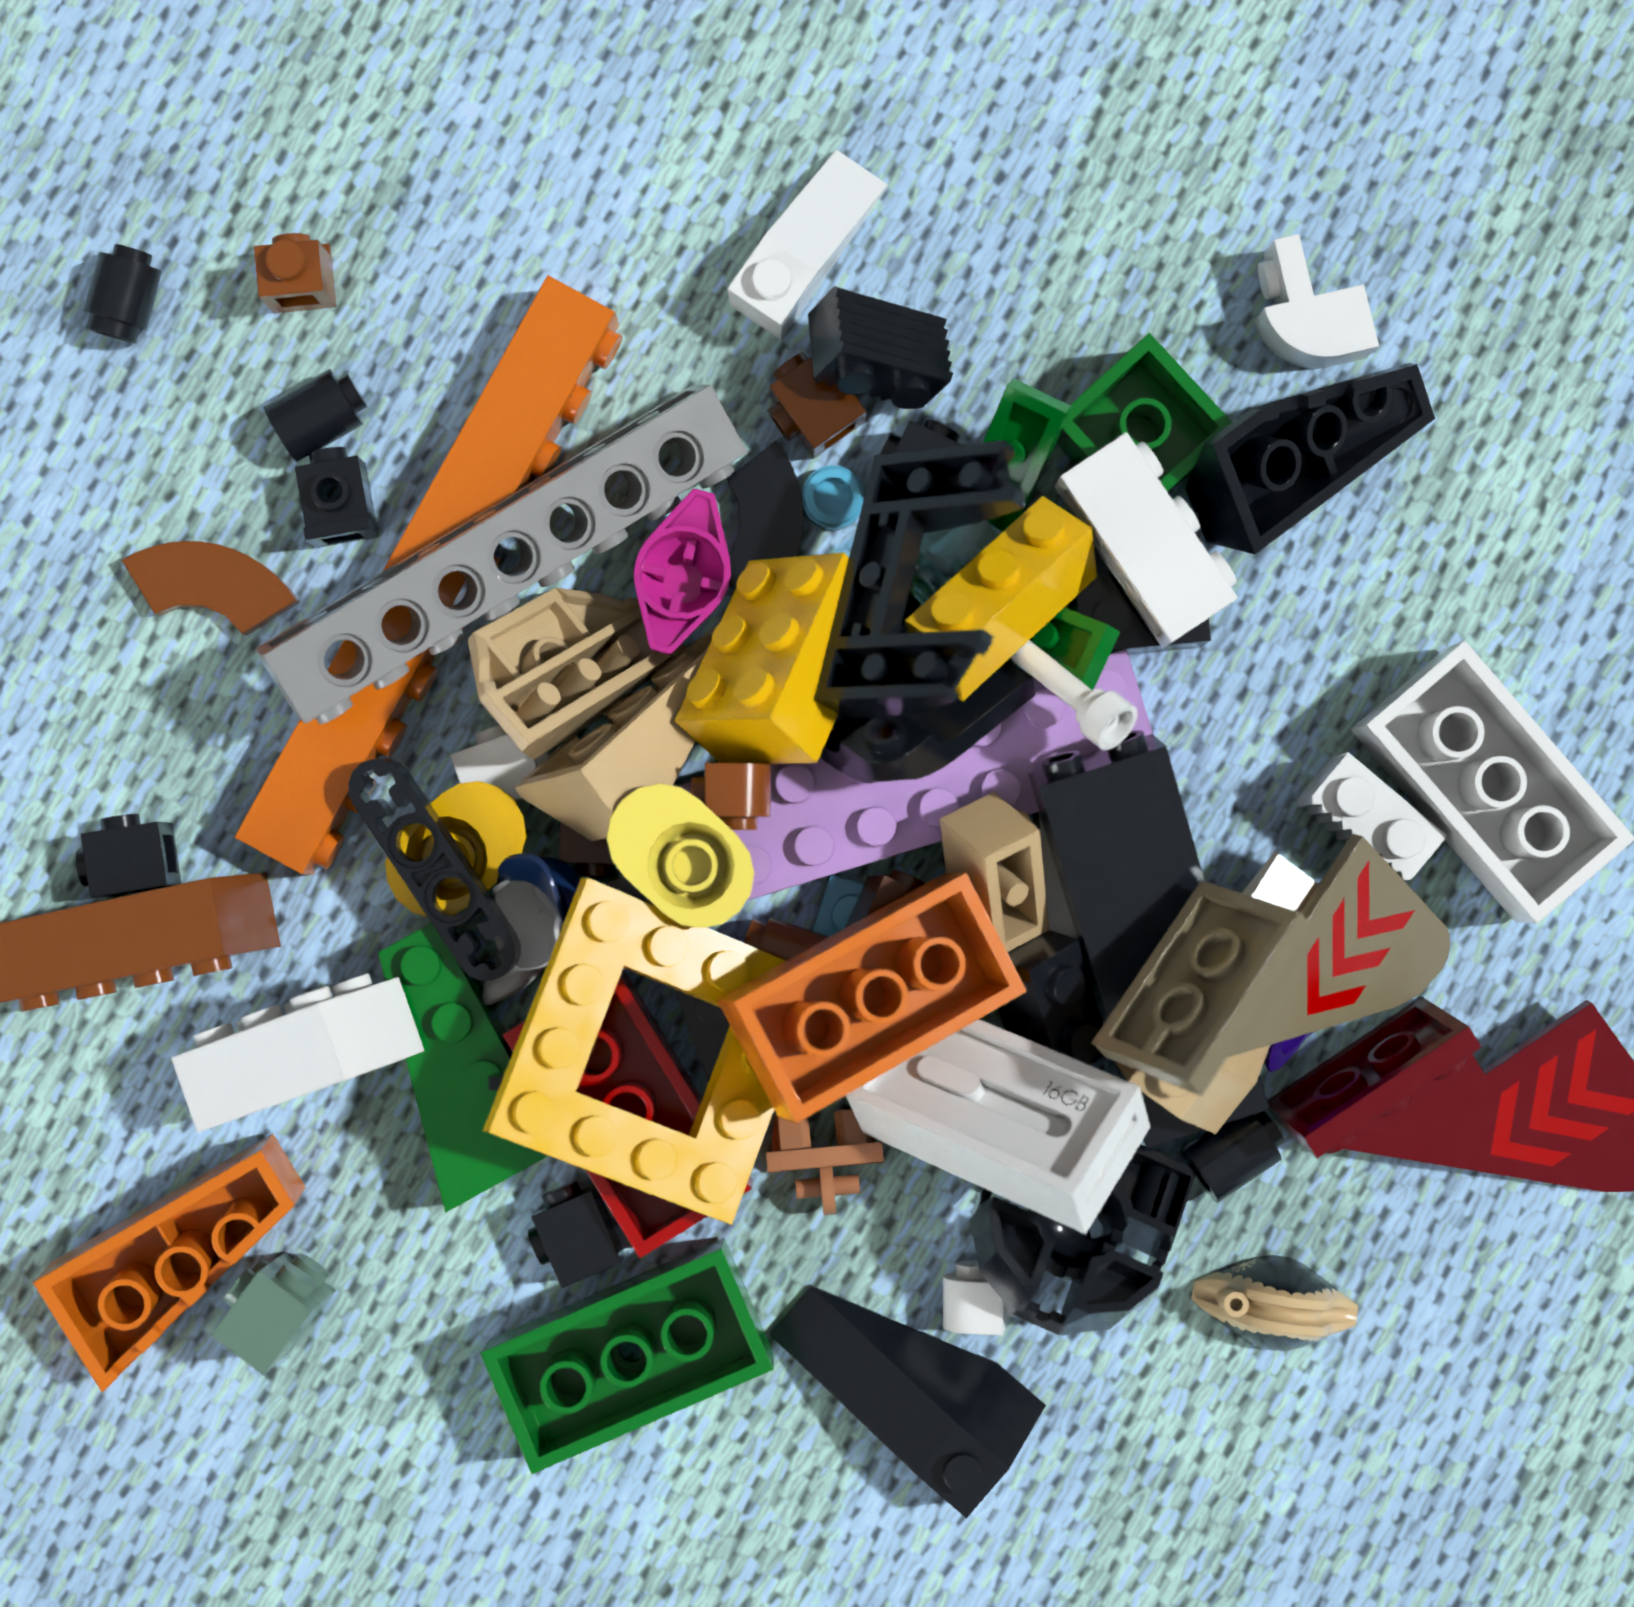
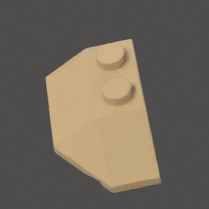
(561, 664)

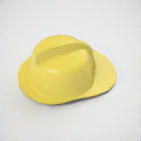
(680, 855)

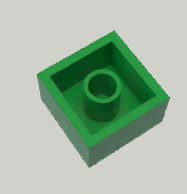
(1151, 402)

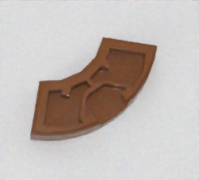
(211, 578)

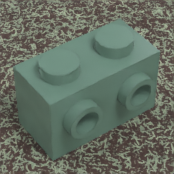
(272, 1308)

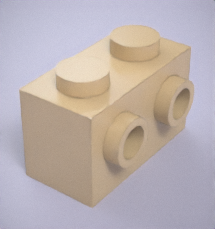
(1004, 864)

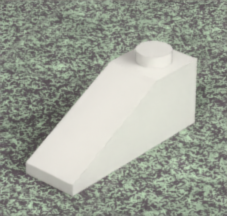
(804, 244)

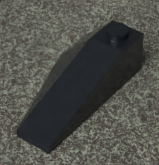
(1299, 453)
(928, 1401)

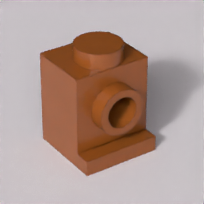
(295, 274)

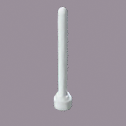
(1102, 715)

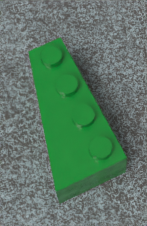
(451, 1076)

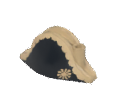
(1275, 1303)

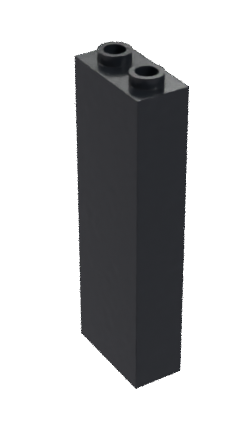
(1123, 873)

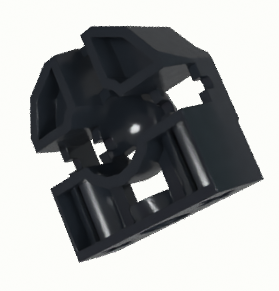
(1105, 1285)

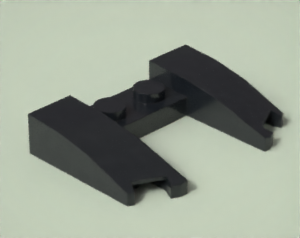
(909, 493)

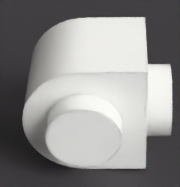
(972, 1303)

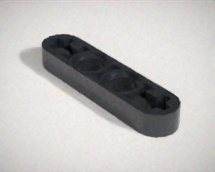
(426, 875)

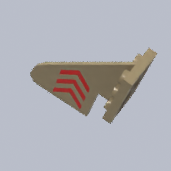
(1261, 973)

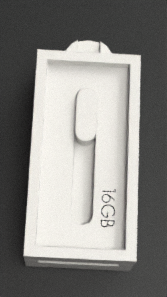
(1010, 1120)

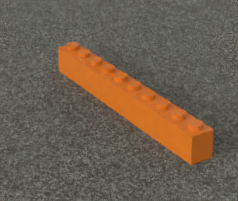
(495, 454)

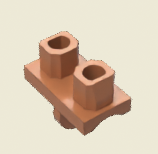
(793, 1152)

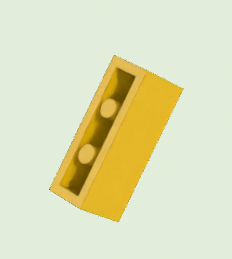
(1013, 586)

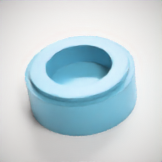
(832, 497)

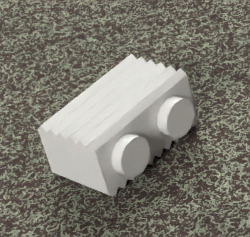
(1361, 804)

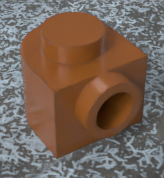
(735, 792)

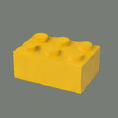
(765, 664)

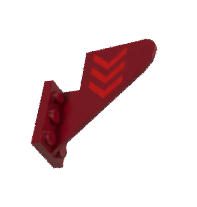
(1416, 1093)

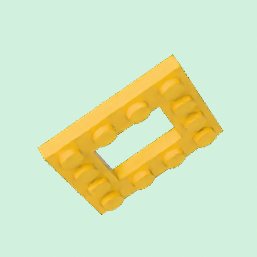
(539, 1094)

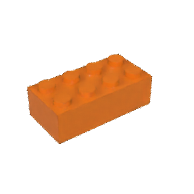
(871, 996)

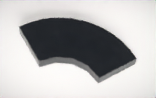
(768, 510)

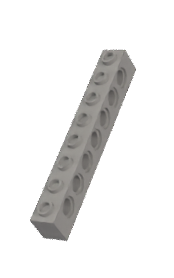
(707, 450)

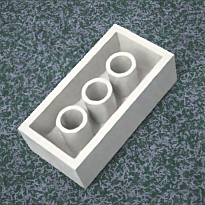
(1493, 784)

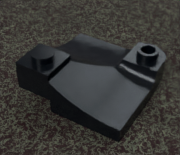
(925, 740)

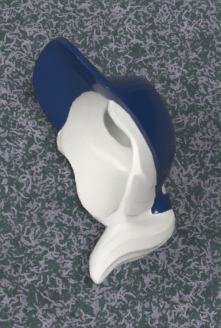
(535, 901)

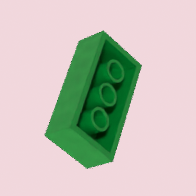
(575, 1389)

